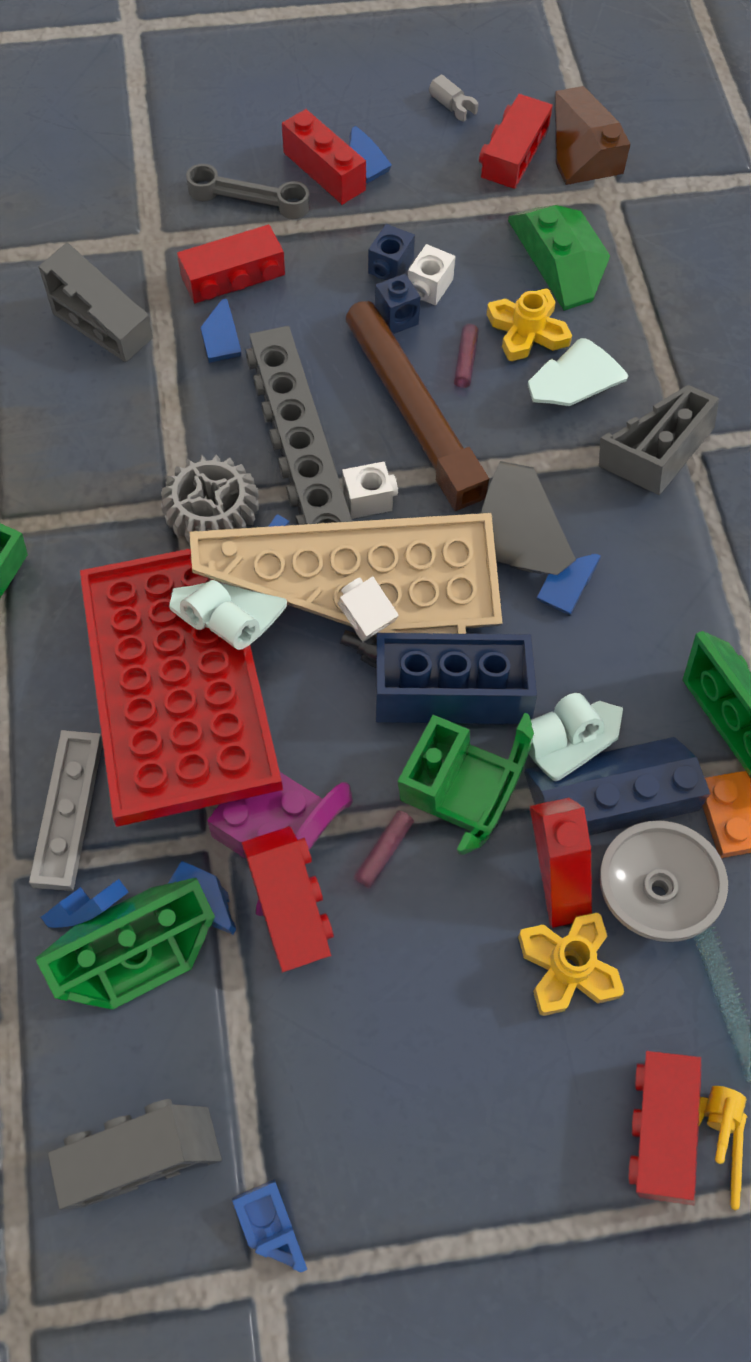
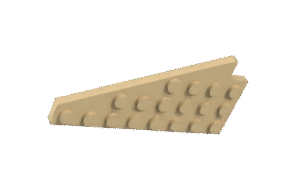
(430, 568)

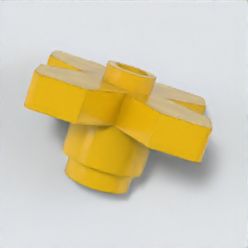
(528, 323)
(589, 975)

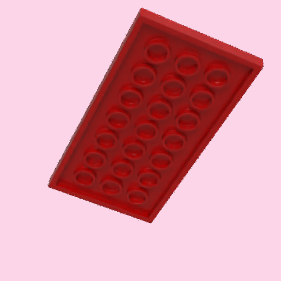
(172, 700)

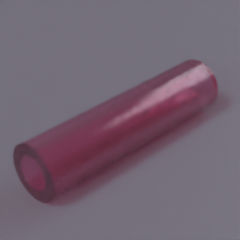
(466, 356)
(384, 849)

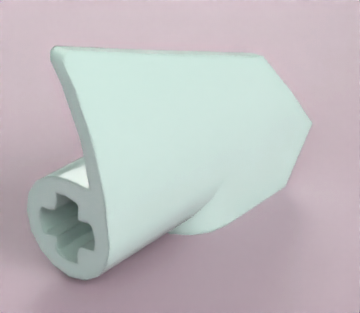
(576, 375)
(227, 610)
(573, 734)

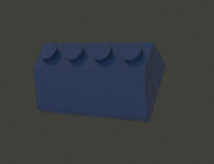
(454, 678)
(629, 785)

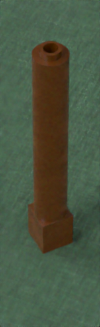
(456, 467)

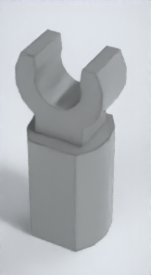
(452, 97)

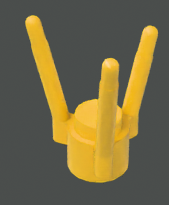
(725, 1114)

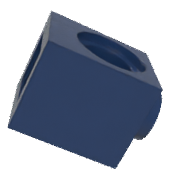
(391, 253)
(398, 303)

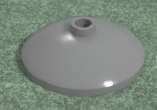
(669, 858)

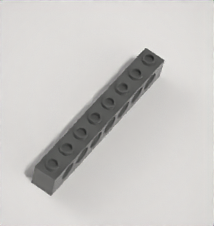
(296, 428)

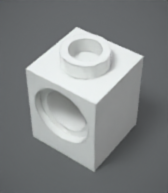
(432, 273)
(367, 502)
(366, 607)

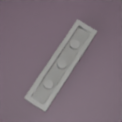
(66, 811)

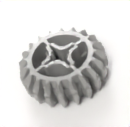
(221, 485)

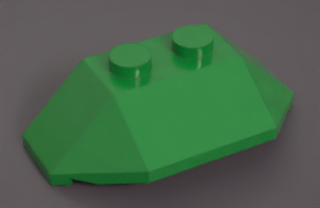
(563, 251)
(129, 946)

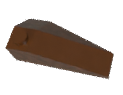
(587, 138)

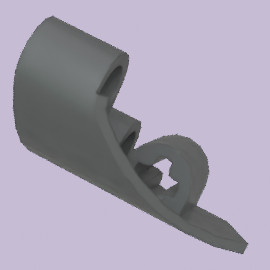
(525, 523)

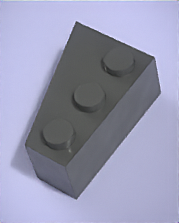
(94, 304)
(662, 441)
(132, 1153)

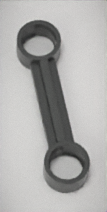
(248, 191)

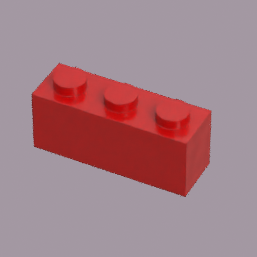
(515, 140)
(324, 156)
(231, 263)
(288, 897)
(667, 1128)

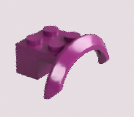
(269, 812)

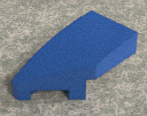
(376, 161)
(220, 334)
(565, 589)
(214, 892)
(80, 908)
(268, 1225)

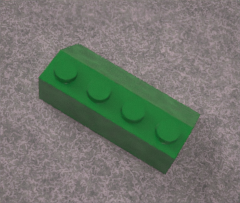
(723, 689)

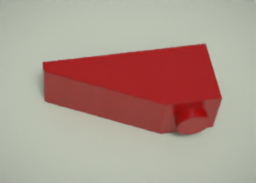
(563, 859)

